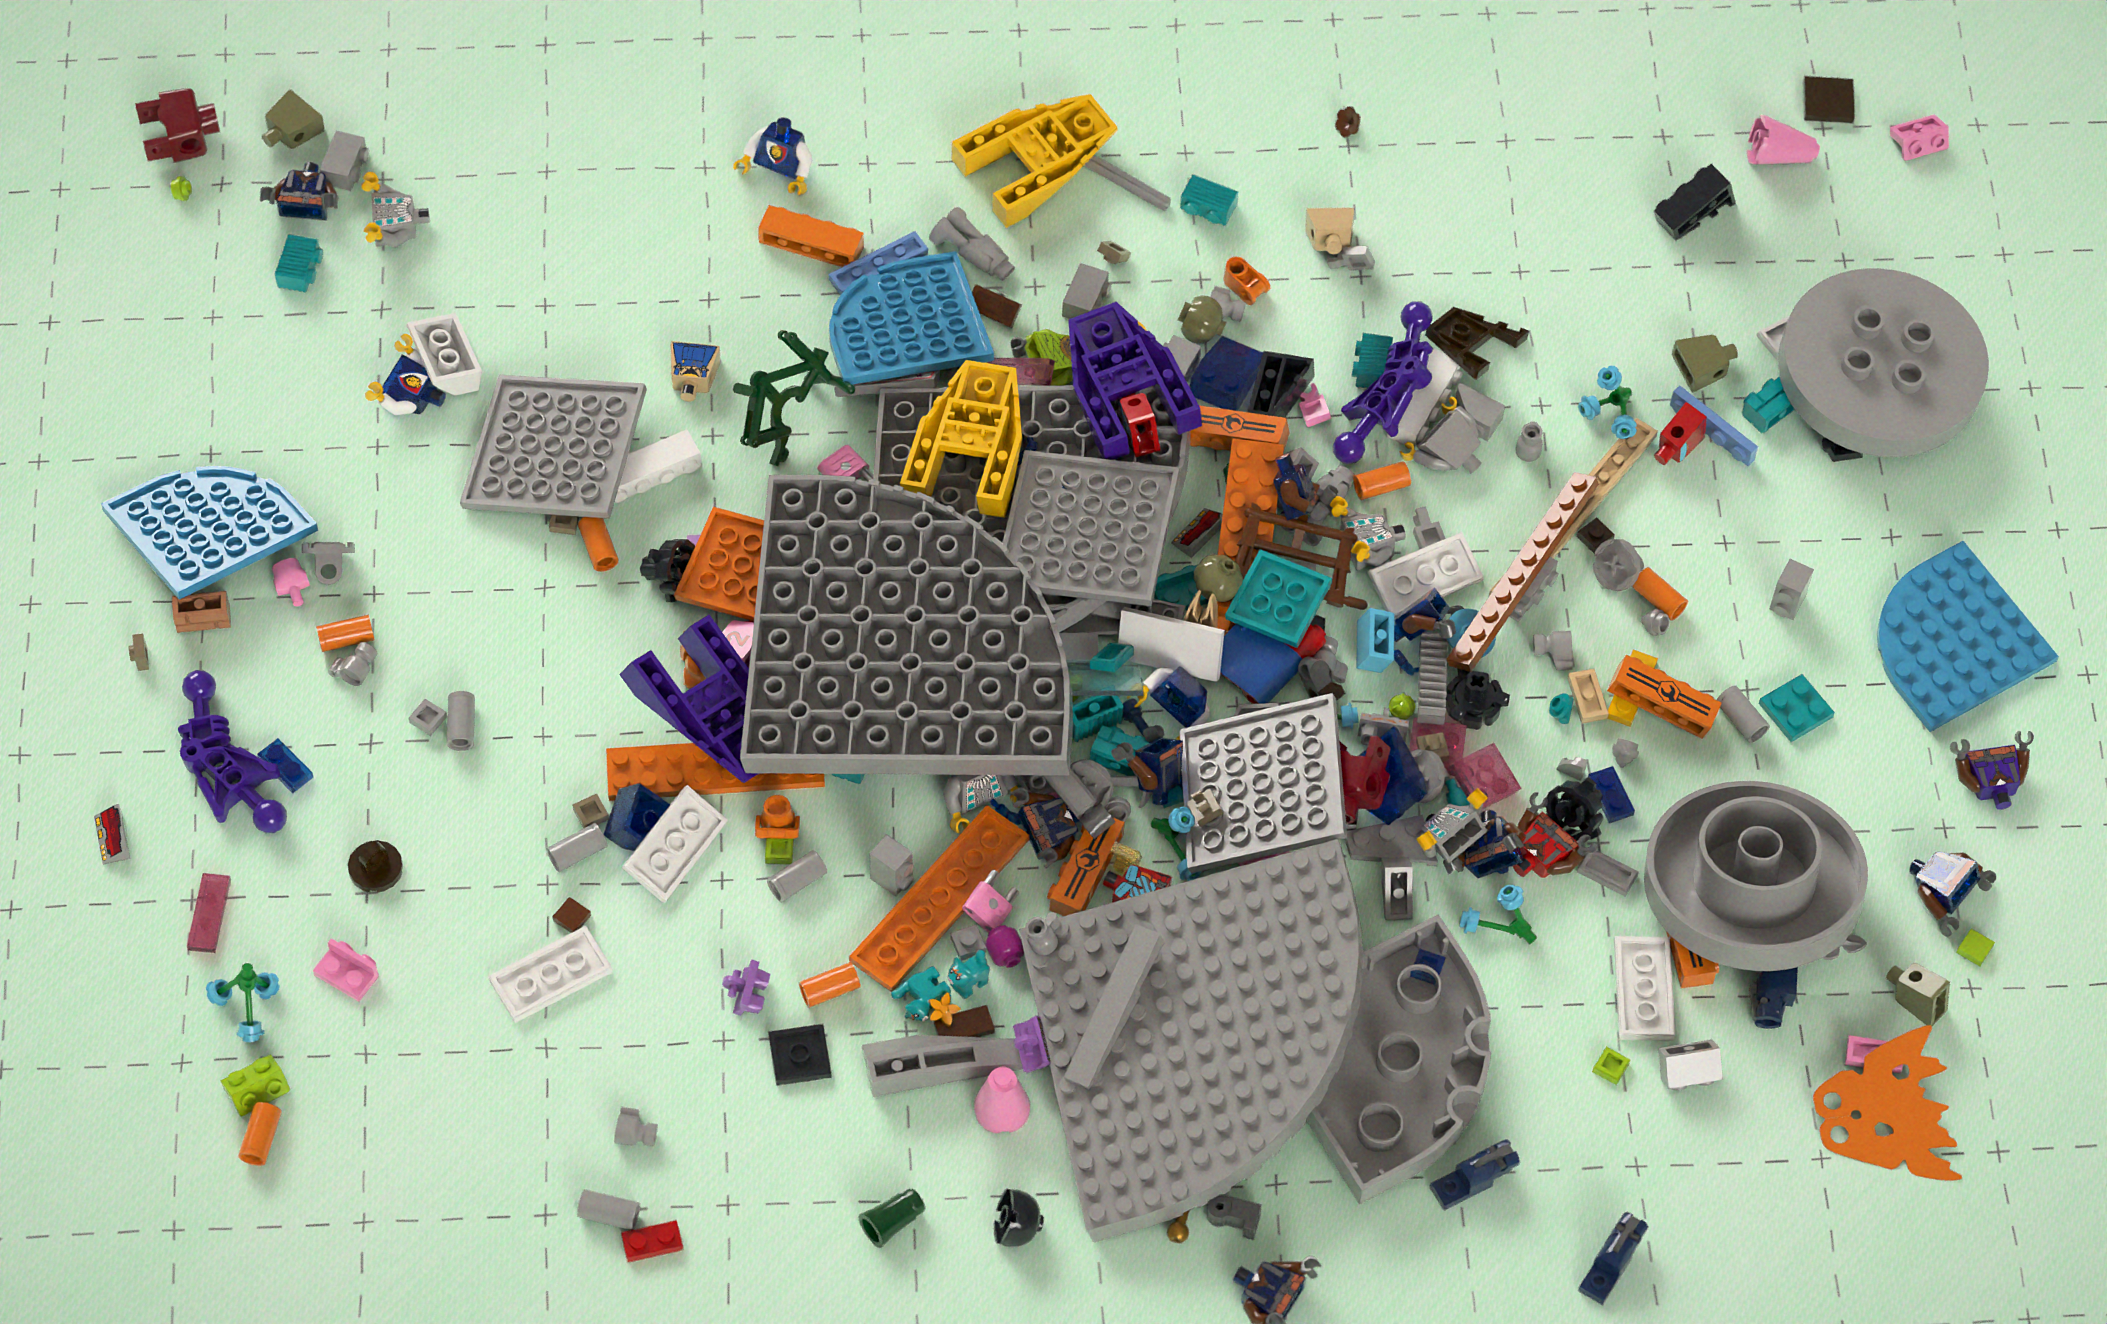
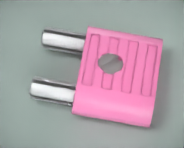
(845, 463)
(987, 905)

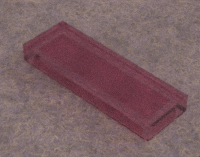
(1029, 370)
(208, 913)

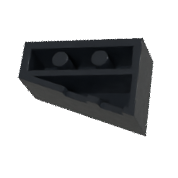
(1695, 201)
(1280, 383)

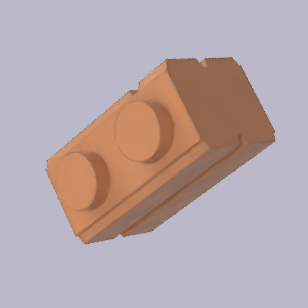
(201, 611)

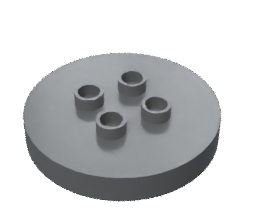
(1883, 362)
(1755, 875)

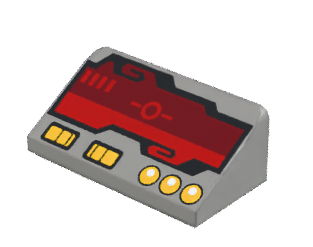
(1198, 532)
(112, 835)

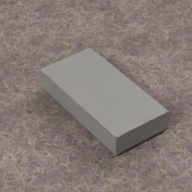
(1608, 872)

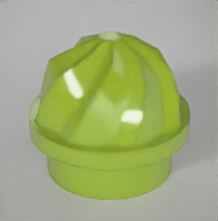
(1402, 706)

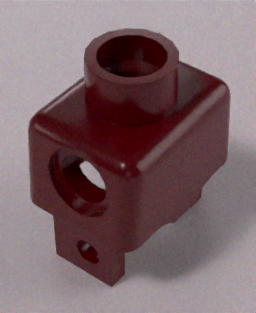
(184, 123)
(1364, 777)

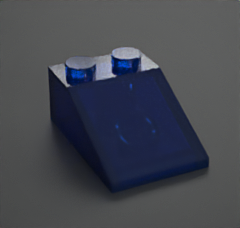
(1226, 374)
(1405, 783)

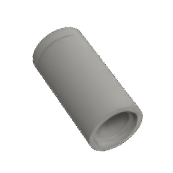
(1743, 714)
(460, 720)
(576, 847)
(797, 876)
(608, 1209)

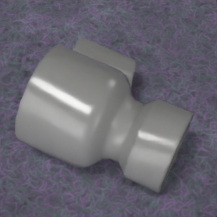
(1229, 307)
(1529, 442)
(1559, 645)
(1327, 653)
(354, 667)
(1042, 933)
(630, 1130)

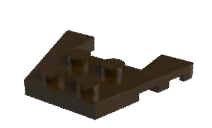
(1463, 332)

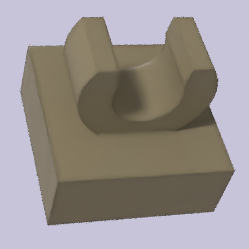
(1434, 743)
(1204, 807)

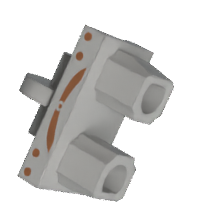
(1378, 724)

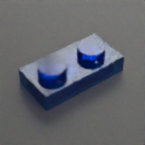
(292, 770)
(1615, 800)

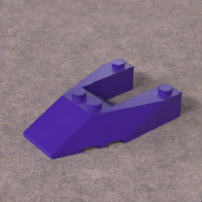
(1118, 358)
(710, 711)

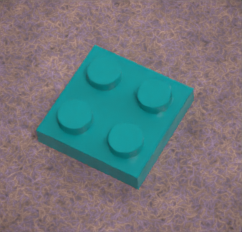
(1796, 707)

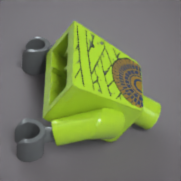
(1048, 345)

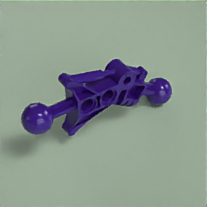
(1391, 393)
(211, 745)

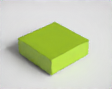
(779, 851)
(1975, 947)
(1611, 1065)

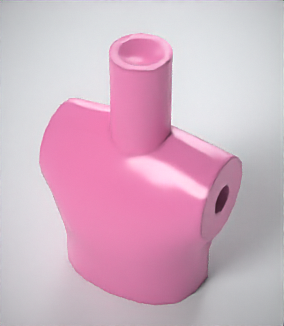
(290, 579)

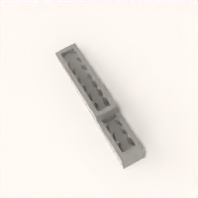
(1114, 1006)

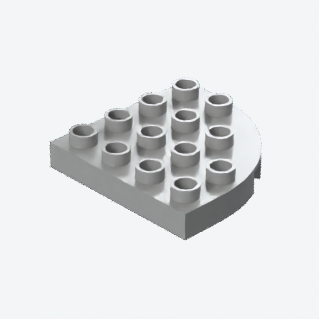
(1409, 1066)

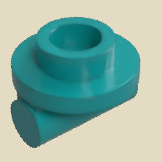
(1561, 707)

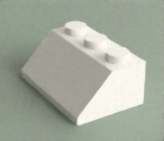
(446, 354)

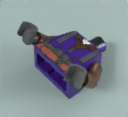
(1993, 771)

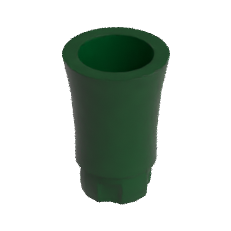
(891, 1216)

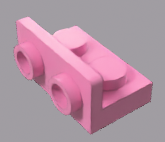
(1921, 137)
(347, 970)

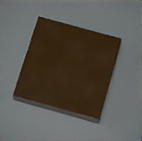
(1828, 99)

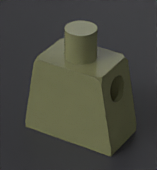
(292, 122)
(1702, 360)
(1921, 992)

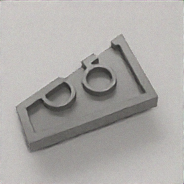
(1389, 841)

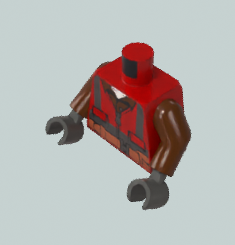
(1547, 846)

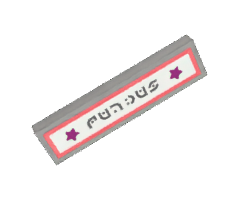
(919, 380)

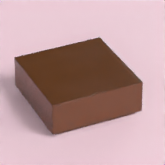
(571, 915)

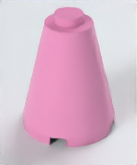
(1779, 143)
(1002, 1102)

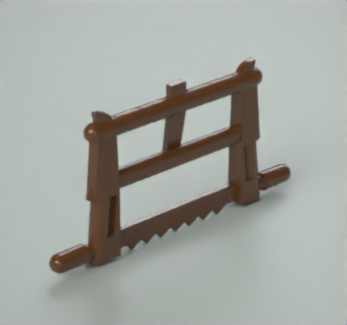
(1336, 594)

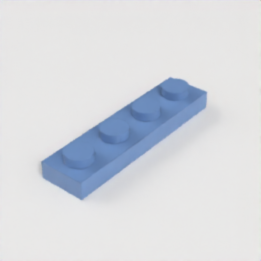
(904, 248)
(1717, 428)

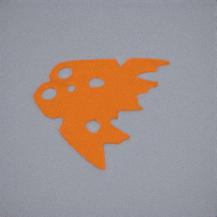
(1891, 1102)

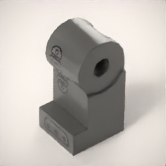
(1234, 1213)

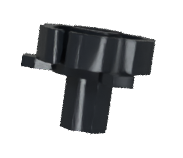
(667, 565)
(1474, 696)
(1577, 807)

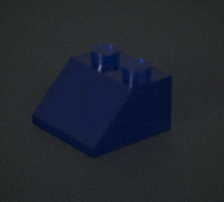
(634, 816)

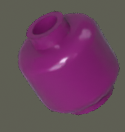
(1004, 946)

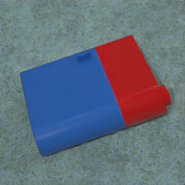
(1264, 664)

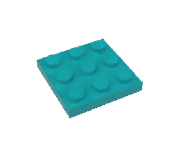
(1278, 598)

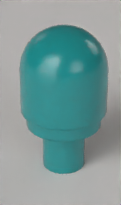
(1455, 795)

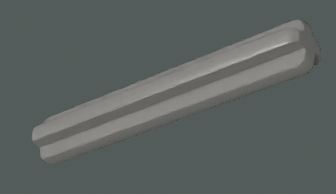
(1128, 182)

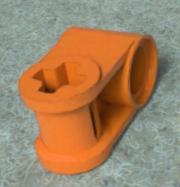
(1246, 284)

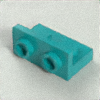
(1178, 587)

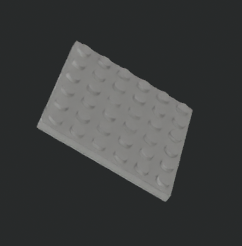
(553, 446)
(1098, 534)
(1272, 778)

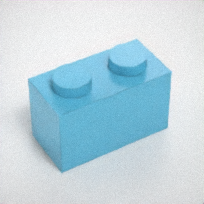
(1375, 640)

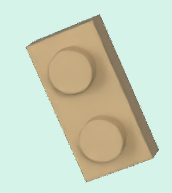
(1588, 696)

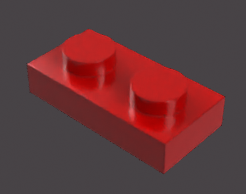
(652, 1241)

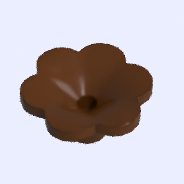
(1347, 121)

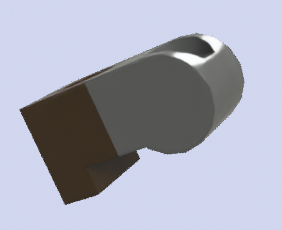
(1316, 678)

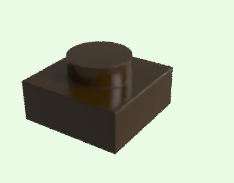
(1594, 534)

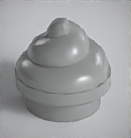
(1655, 622)
(1625, 752)
(1118, 808)

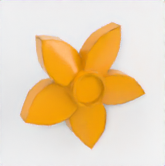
(943, 1009)

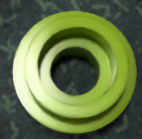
(181, 188)

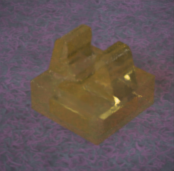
(1124, 857)

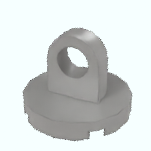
(328, 554)
(1617, 564)
(1433, 772)
(1095, 778)

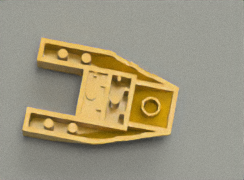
(1049, 141)
(971, 418)

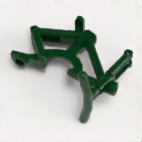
(762, 387)

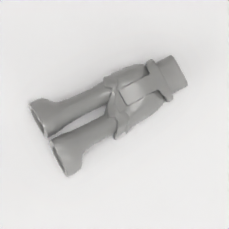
(979, 249)
(1340, 479)

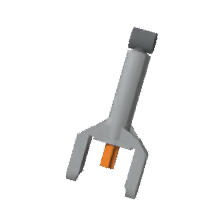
(1081, 802)

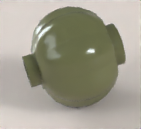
(1202, 319)
(1218, 576)

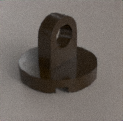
(375, 866)

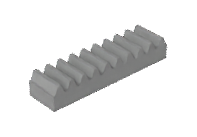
(1432, 678)

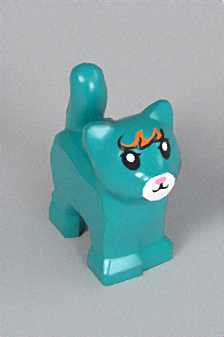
(965, 975)
(921, 989)

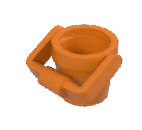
(777, 819)

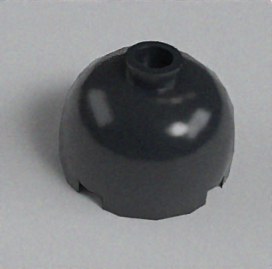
(1018, 1218)

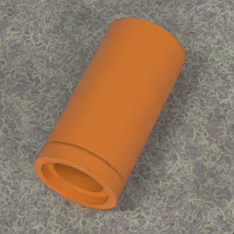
(1382, 480)
(598, 543)
(1660, 593)
(345, 633)
(829, 984)
(259, 1133)

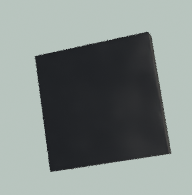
(799, 1054)

